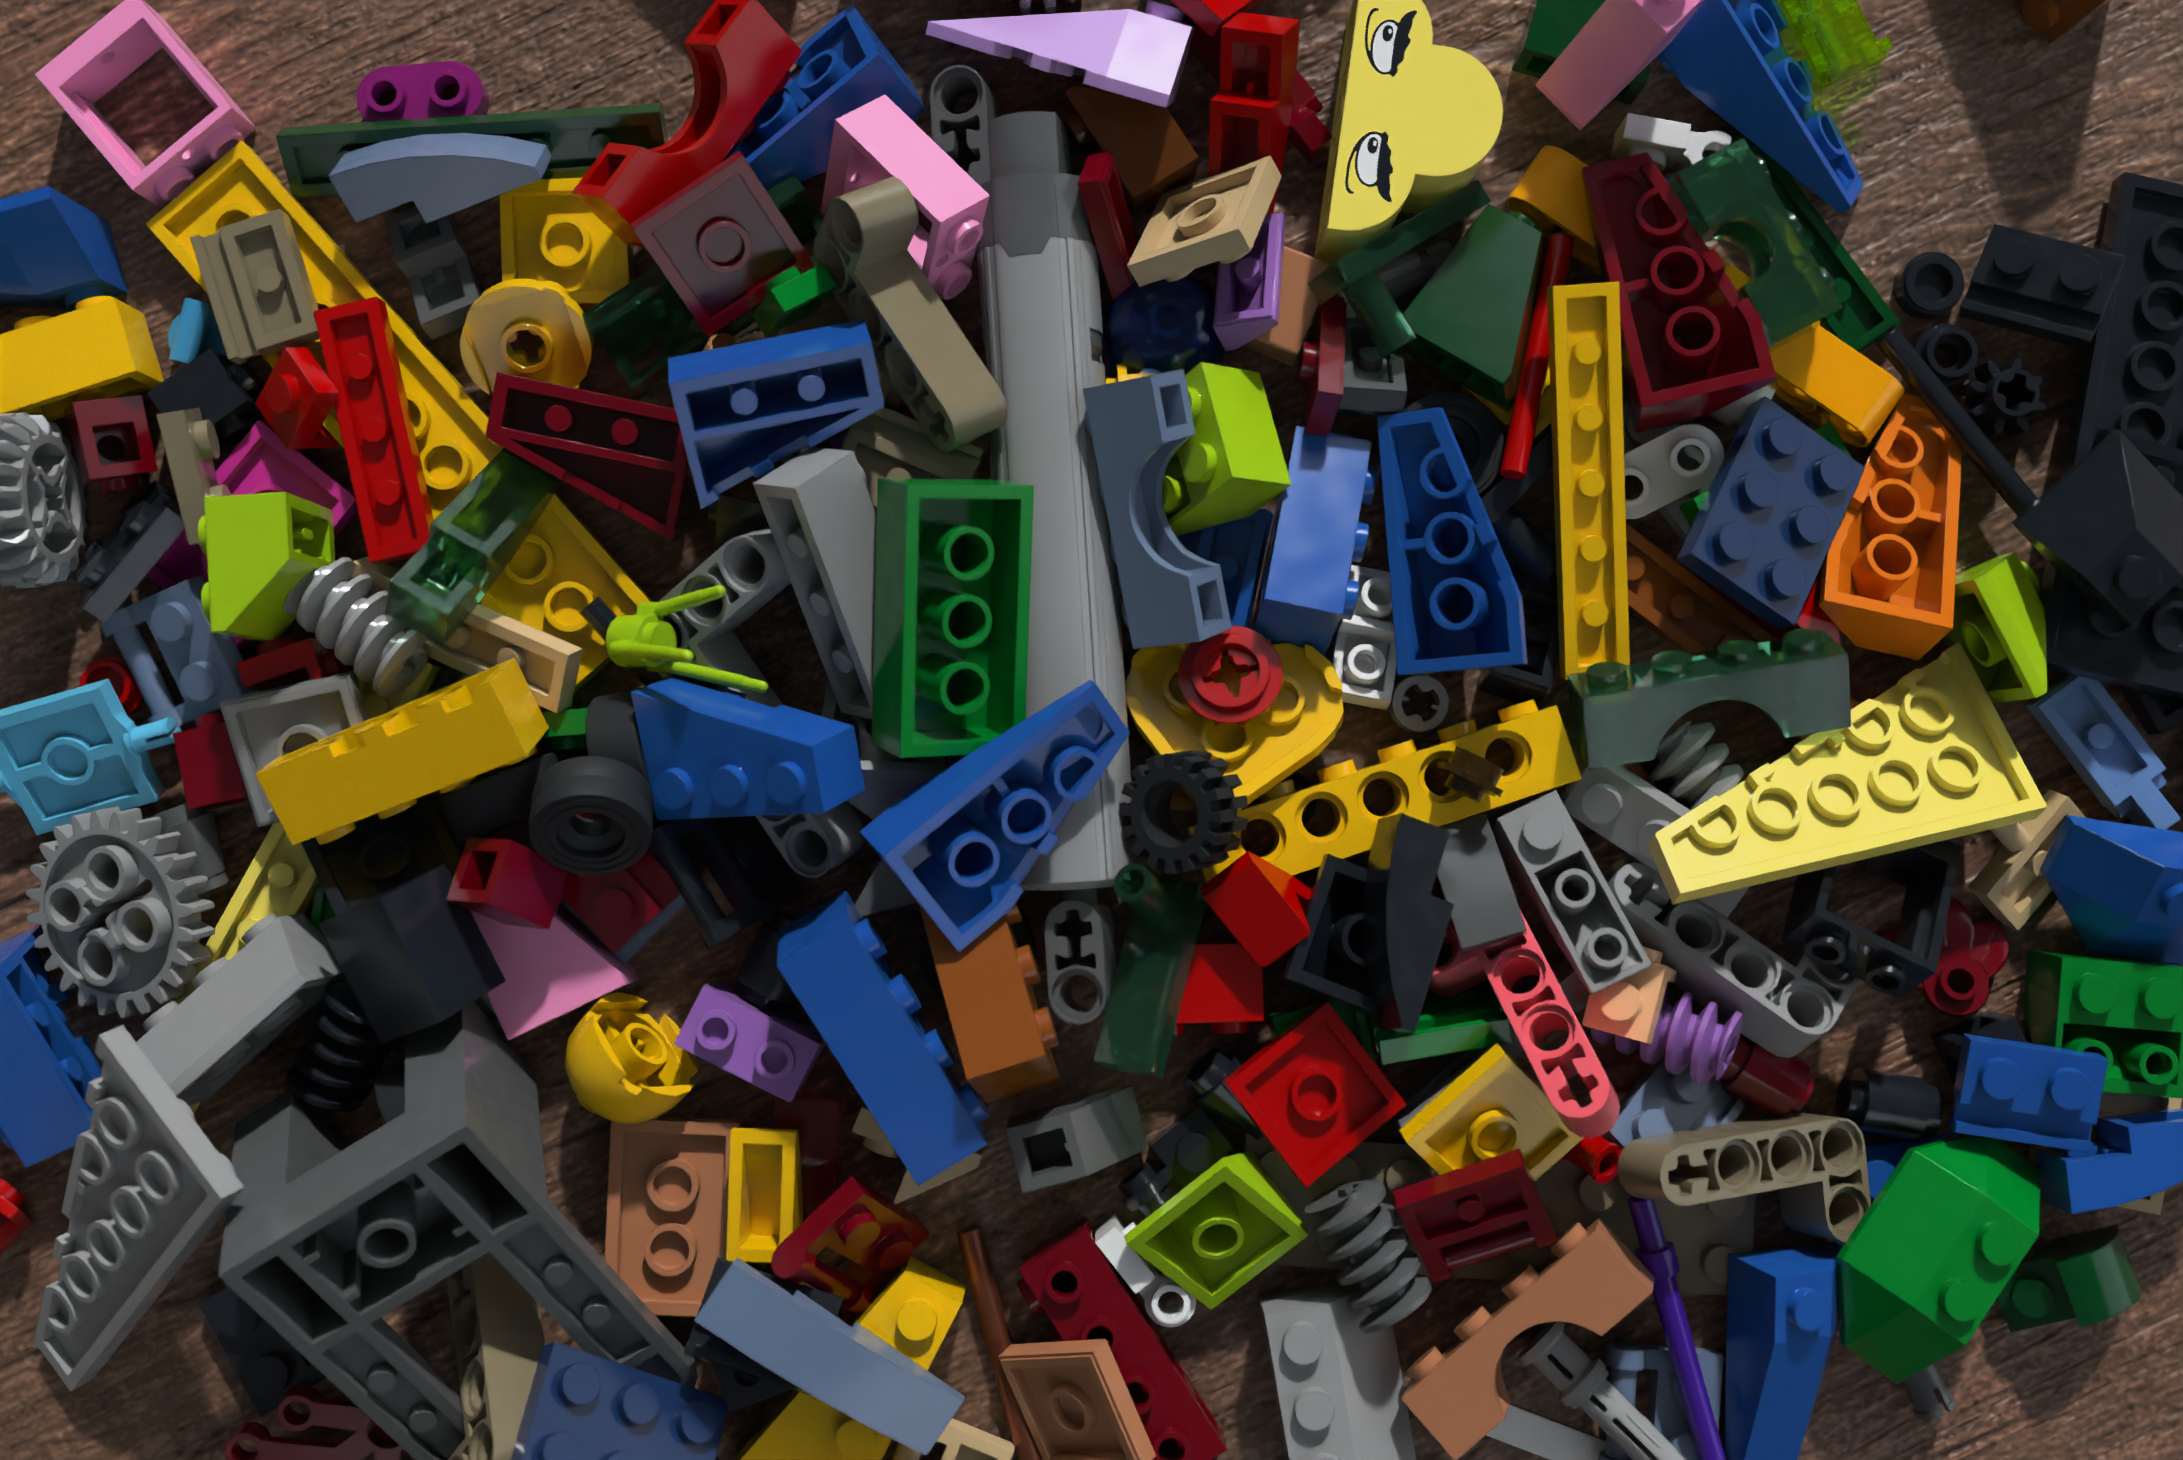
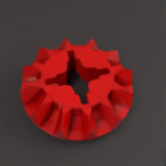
(1248, 653)

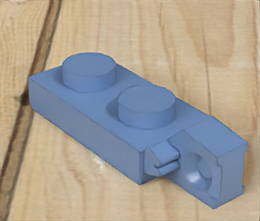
(2105, 750)

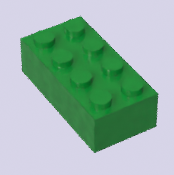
(950, 613)

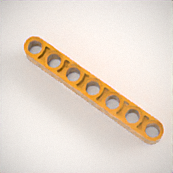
(1813, 372)

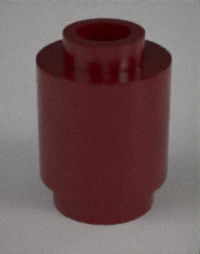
(1768, 1080)

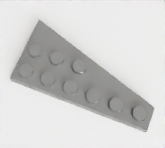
(137, 1206)

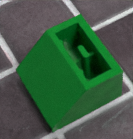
(2112, 1008)

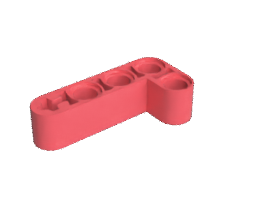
(1532, 1018)

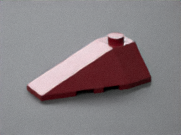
(1682, 322)

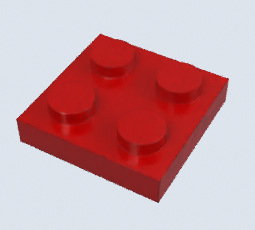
(1314, 1093)

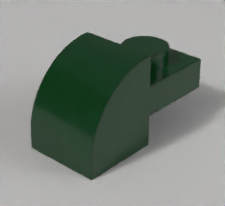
(2077, 1278)

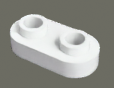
(1661, 473)

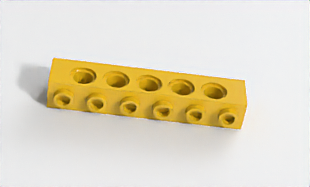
(1540, 763)

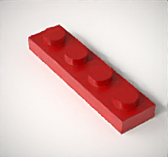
(376, 429)

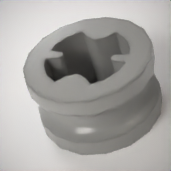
(1414, 722)

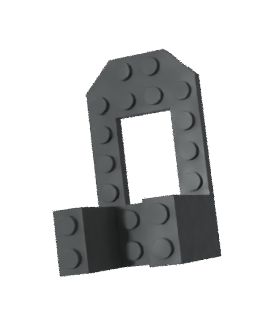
(351, 1232)

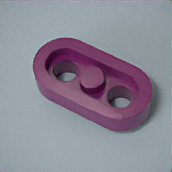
(420, 92)

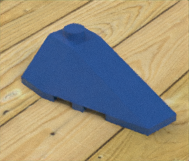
(1743, 72)
(55, 252)

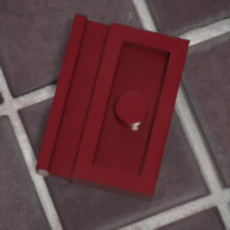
(623, 901)

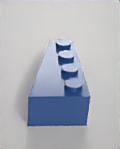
(879, 1038)

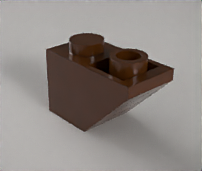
(1142, 136)

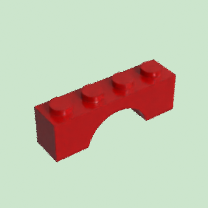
(736, 64)

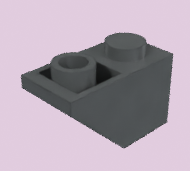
(1075, 1138)

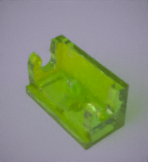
(1834, 38)

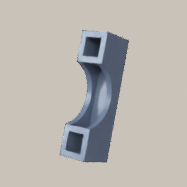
(1164, 586)

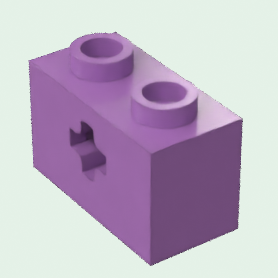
(751, 1040)

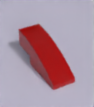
(1254, 93)

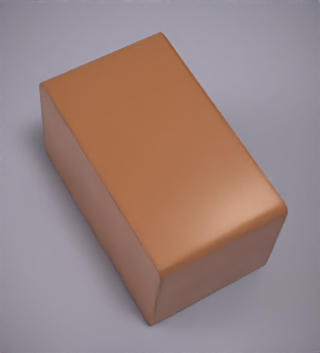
(1295, 309)

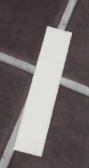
(1546, 1437)

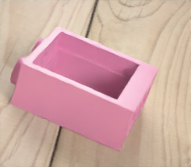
(106, 58)
(884, 143)

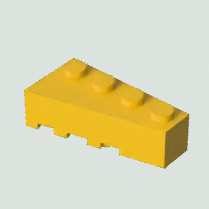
(405, 755)

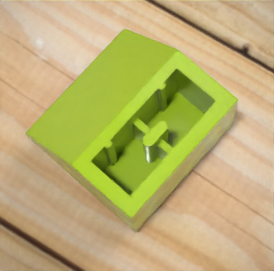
(1234, 457)
(257, 556)

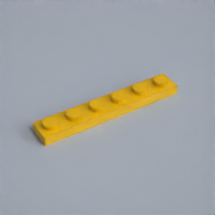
(1588, 474)

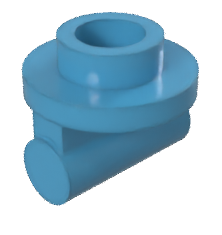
(194, 332)

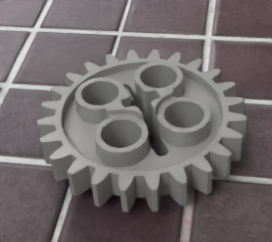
(148, 942)

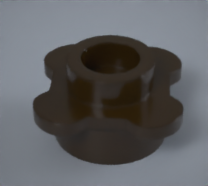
(1471, 775)

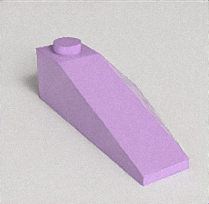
(1112, 49)

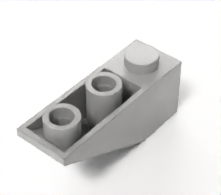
(1569, 892)

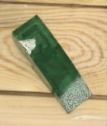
(470, 546)

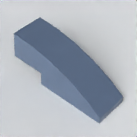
(436, 172)

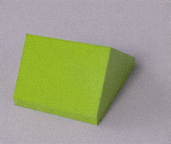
(1220, 1229)

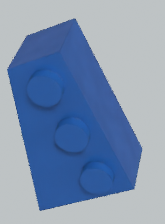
(768, 399)
(738, 757)

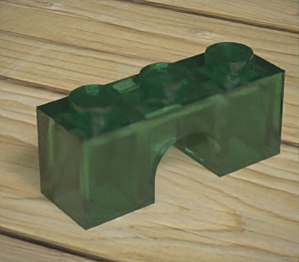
(1734, 202)

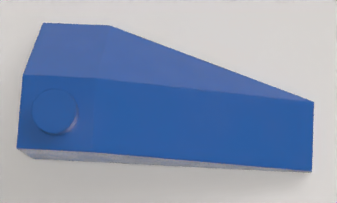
(835, 74)
(1446, 567)
(985, 820)
(1777, 1346)

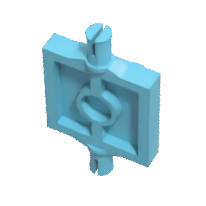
(78, 755)

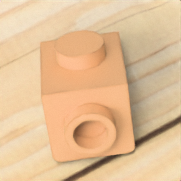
(1632, 1004)

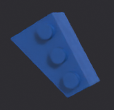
(1316, 540)
(40, 1059)

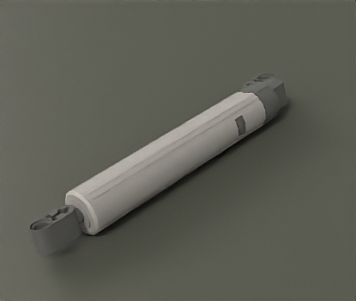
(1042, 352)

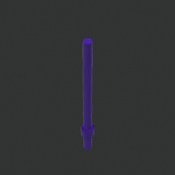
(1662, 1262)

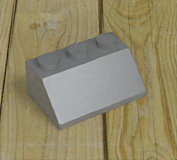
(240, 1006)
(1331, 1380)

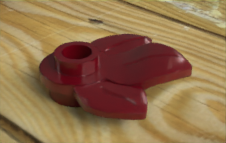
(1968, 950)

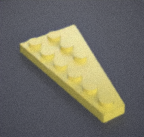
(1906, 774)

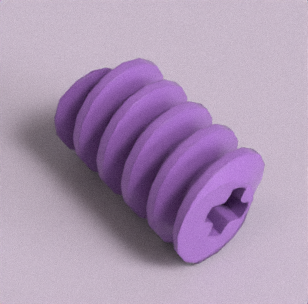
(1686, 1040)

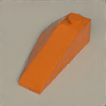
(1896, 547)

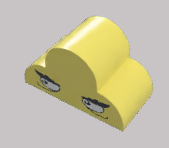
(1404, 124)

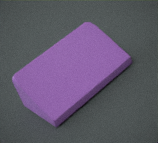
(1251, 288)

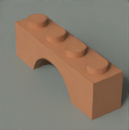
(1586, 1284)

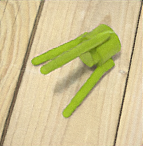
(652, 643)

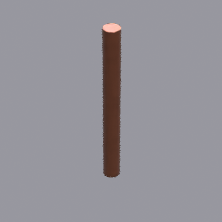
(995, 1333)

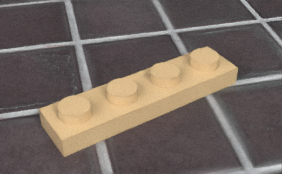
(493, 638)

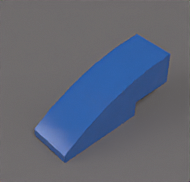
(2133, 1160)

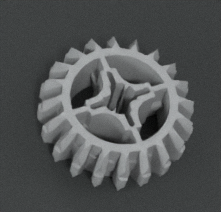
(38, 503)

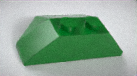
(1935, 1252)

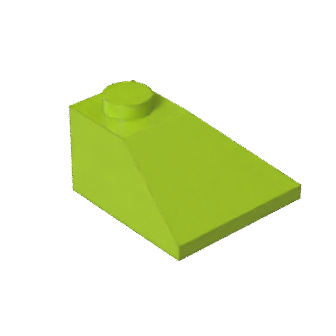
(2002, 627)

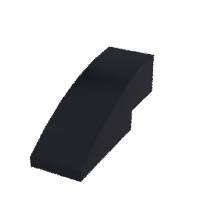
(1402, 919)

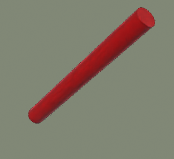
(1535, 362)

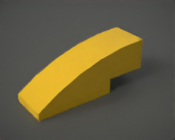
(762, 1193)

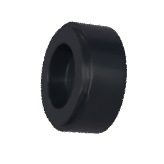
(1928, 285)

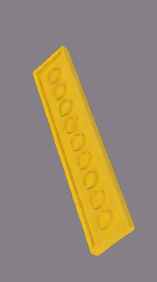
(560, 560)

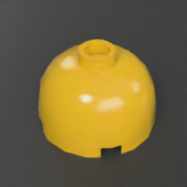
(627, 1062)

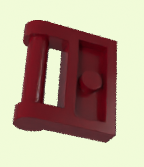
(1475, 1214)
(861, 1228)

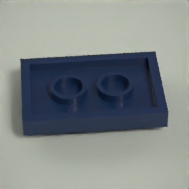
(1771, 514)
(613, 1412)

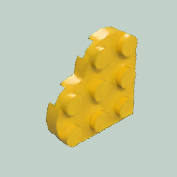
(1269, 745)

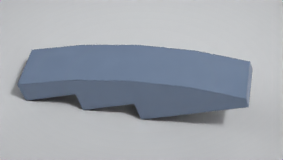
(830, 1358)

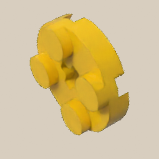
(531, 306)

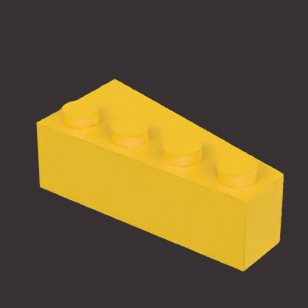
(907, 1314)

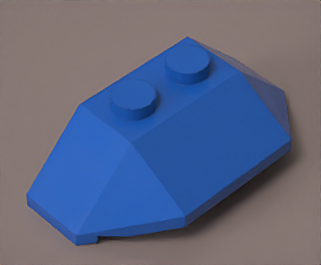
(2120, 886)

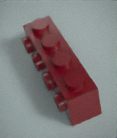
(1093, 1301)

